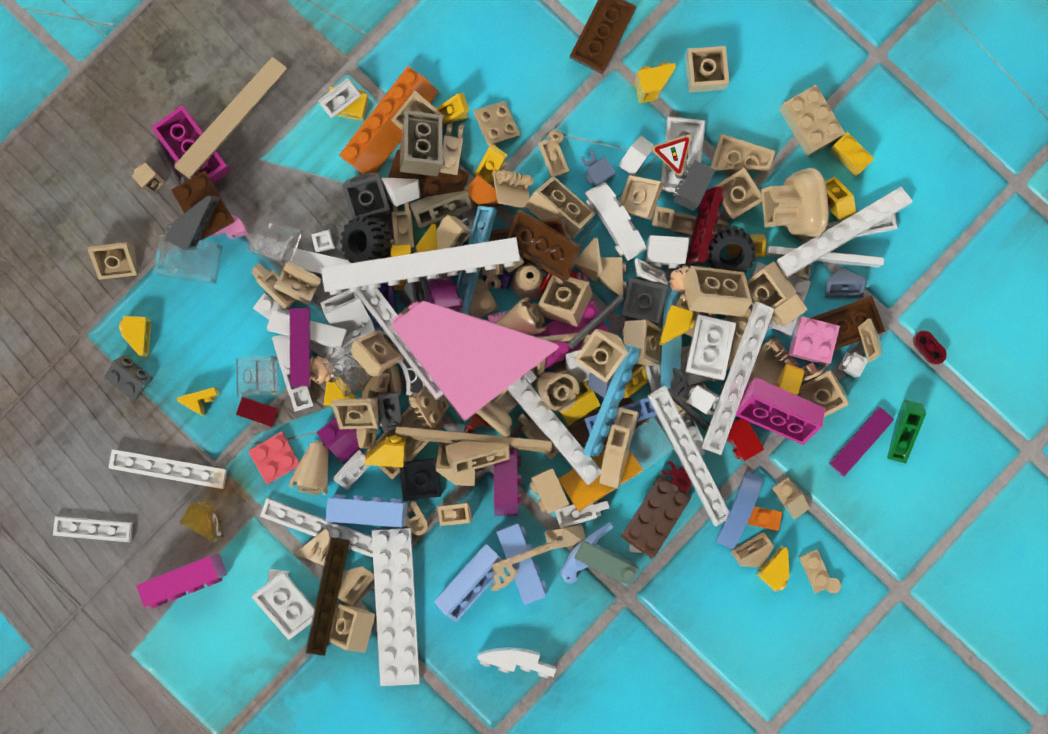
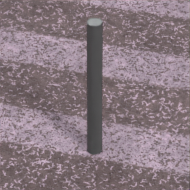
(596, 321)

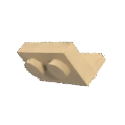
(297, 283)

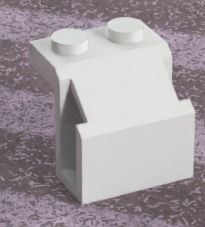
(348, 313)

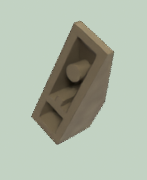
(435, 208)

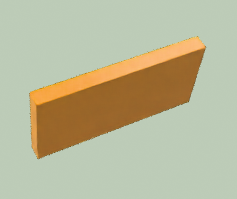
(585, 495)

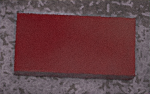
(257, 411)

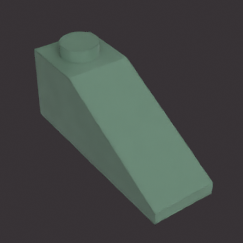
(607, 562)

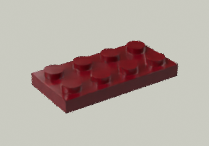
(704, 225)

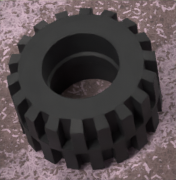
(732, 236)
(354, 240)

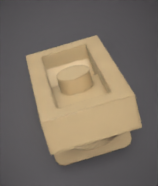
(790, 498)
(454, 514)

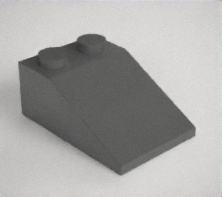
(189, 227)

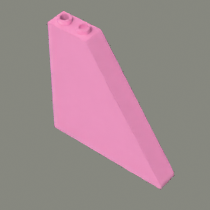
(468, 355)

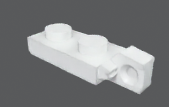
(569, 515)

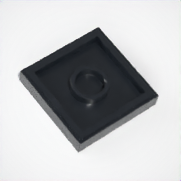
(420, 479)

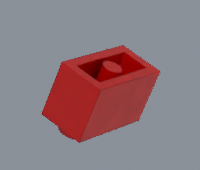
(744, 440)

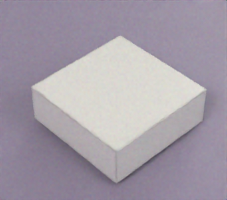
(323, 241)

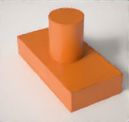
(765, 518)

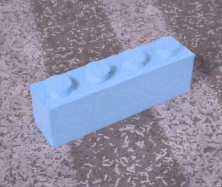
(366, 511)
(527, 576)
(468, 584)

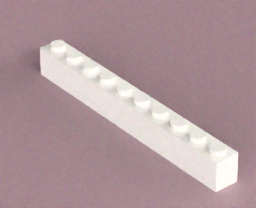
(421, 264)

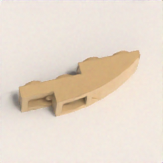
(617, 447)

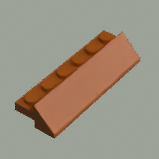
(378, 134)

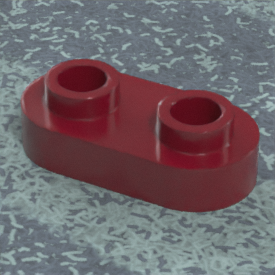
(931, 345)

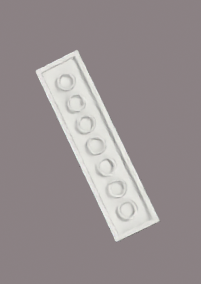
(395, 606)

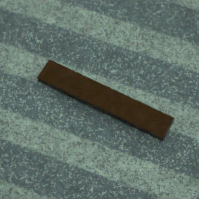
(327, 596)

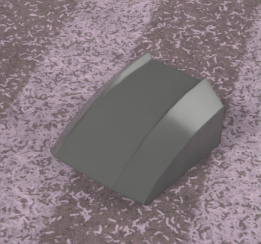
(366, 196)

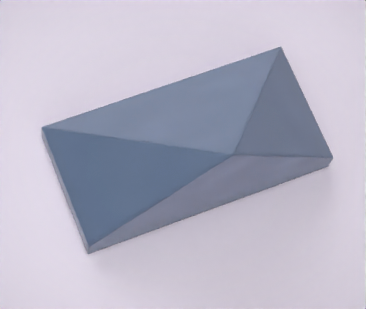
(845, 284)

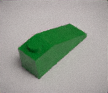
(906, 430)

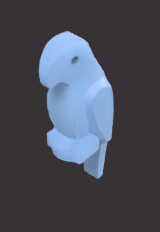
(572, 565)

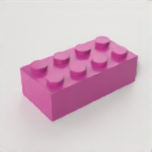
(179, 132)
(560, 328)
(780, 411)
(187, 578)

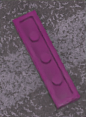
(300, 347)
(861, 441)

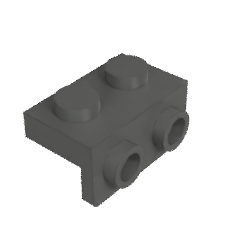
(128, 377)

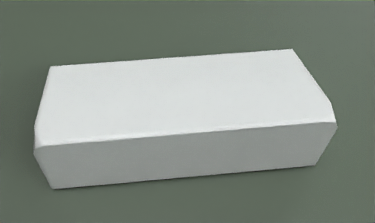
(339, 97)

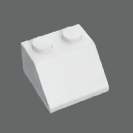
(666, 251)

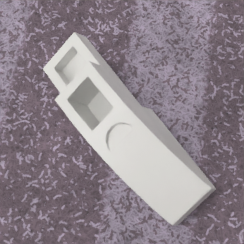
(299, 395)
(508, 658)

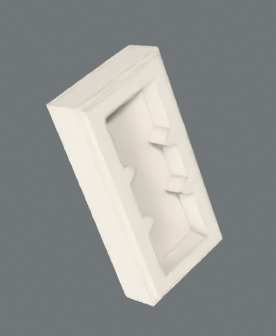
(351, 470)

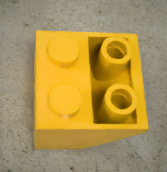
(652, 81)

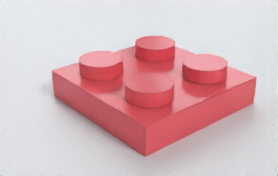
(274, 458)

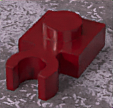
(680, 477)

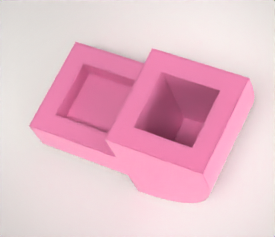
(234, 230)

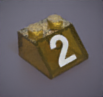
(203, 520)

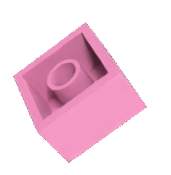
(813, 340)

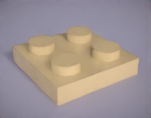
(641, 196)

